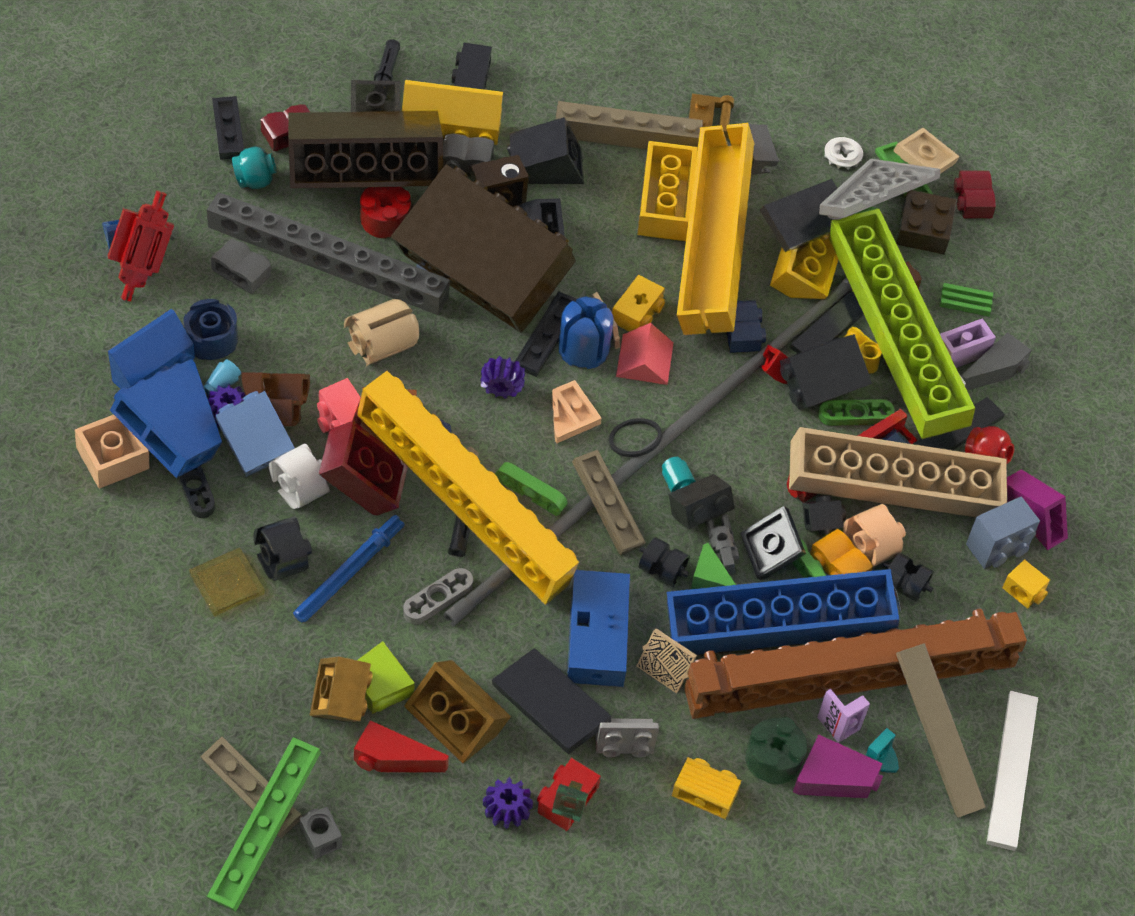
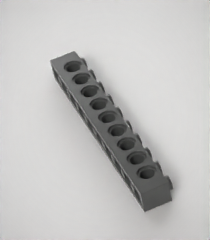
(328, 253)

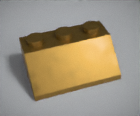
(456, 710)

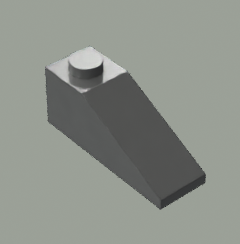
(998, 363)

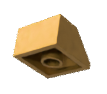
(341, 689)

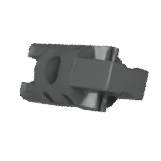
(723, 543)

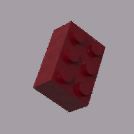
(363, 468)

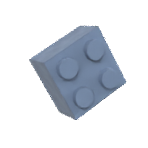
(1003, 533)

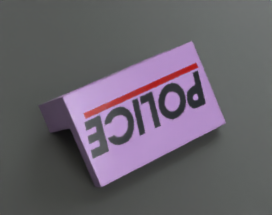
(840, 719)

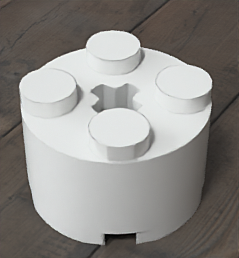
(298, 476)

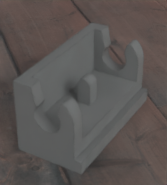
(764, 151)

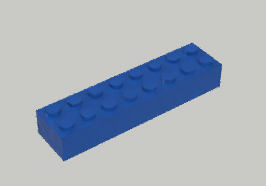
(782, 612)

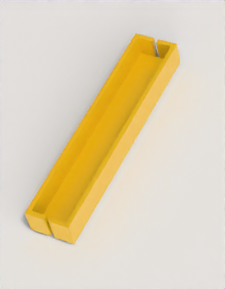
(716, 230)

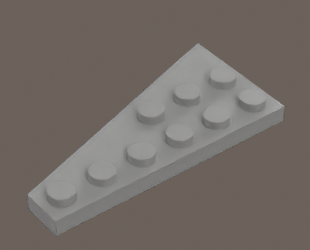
(874, 184)

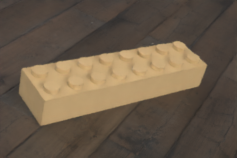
(896, 473)

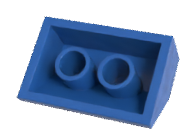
(150, 351)

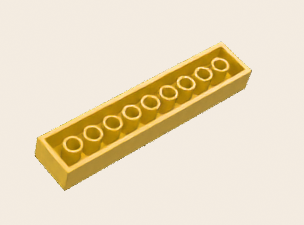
(467, 487)

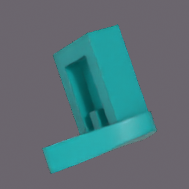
(882, 751)

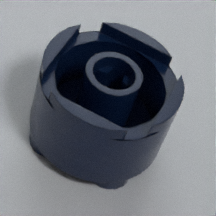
(212, 329)

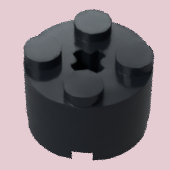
(282, 548)

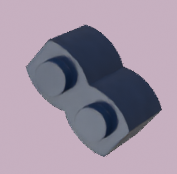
(747, 331)

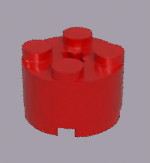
(383, 209)

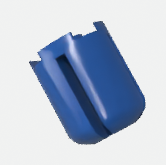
(585, 332)

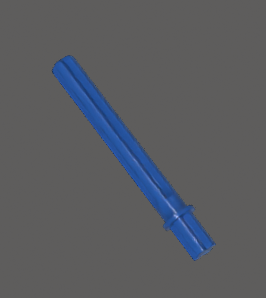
(380, 538)

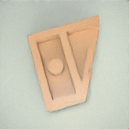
(572, 411)

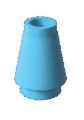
(222, 375)

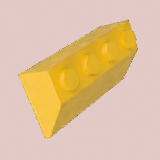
(459, 109)
(806, 270)

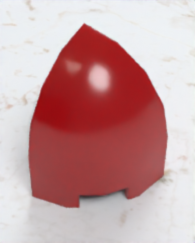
(772, 363)

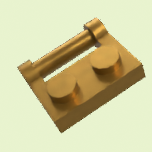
(703, 109)

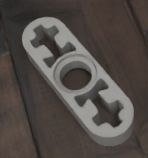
(438, 586)

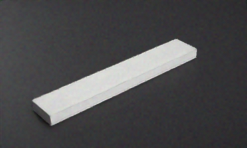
(1012, 771)

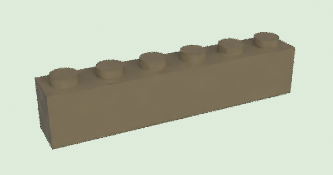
(627, 127)

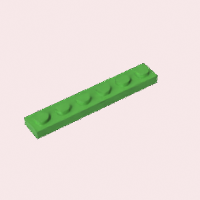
(264, 824)

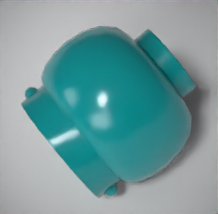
(254, 168)

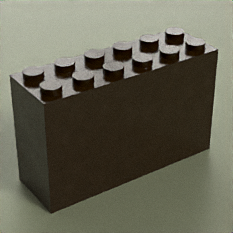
(364, 149)
(484, 247)

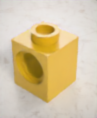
(1026, 584)

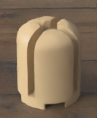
(383, 330)

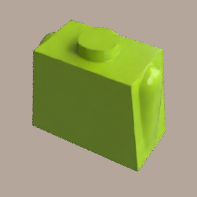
(389, 679)

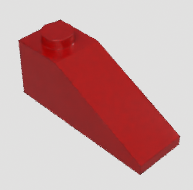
(393, 752)

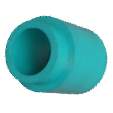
(676, 473)

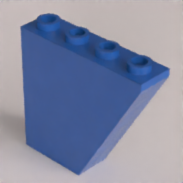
(171, 417)

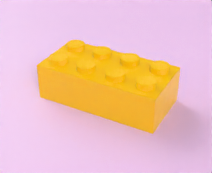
(667, 190)

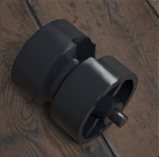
(665, 562)
(909, 577)

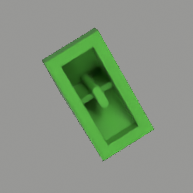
(710, 571)

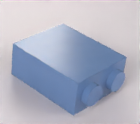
(254, 432)

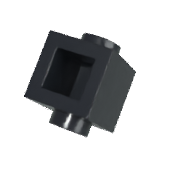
(823, 514)

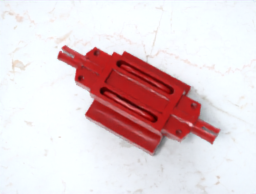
(141, 243)

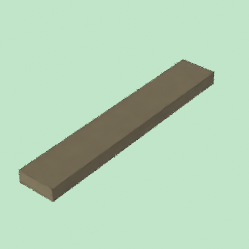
(940, 730)

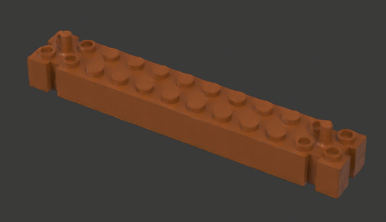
(849, 664)

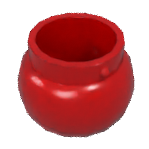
(990, 442)

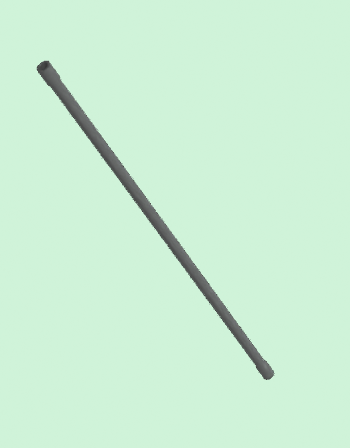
(467, 604)

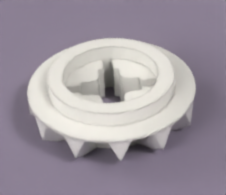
(849, 147)

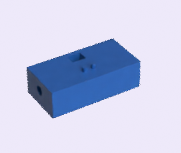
(598, 628)

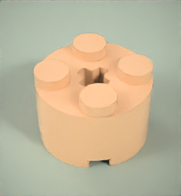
(875, 534)

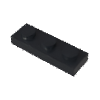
(228, 127)

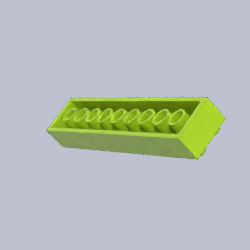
(901, 324)

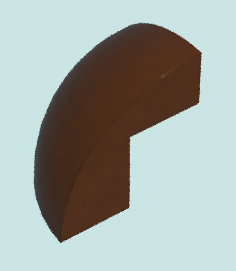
(284, 391)

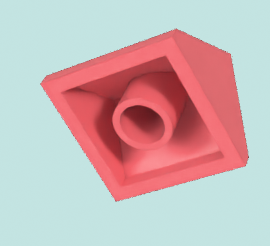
(645, 355)

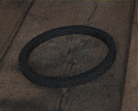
(635, 453)

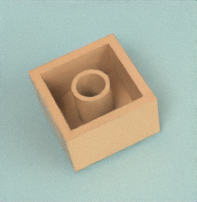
(110, 451)

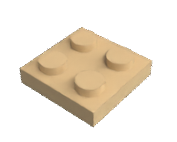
(926, 151)

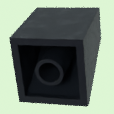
(549, 153)
(825, 372)

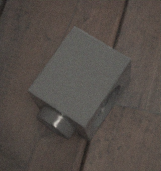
(320, 843)

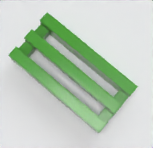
(966, 296)

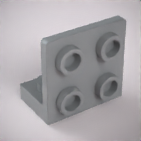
(627, 737)

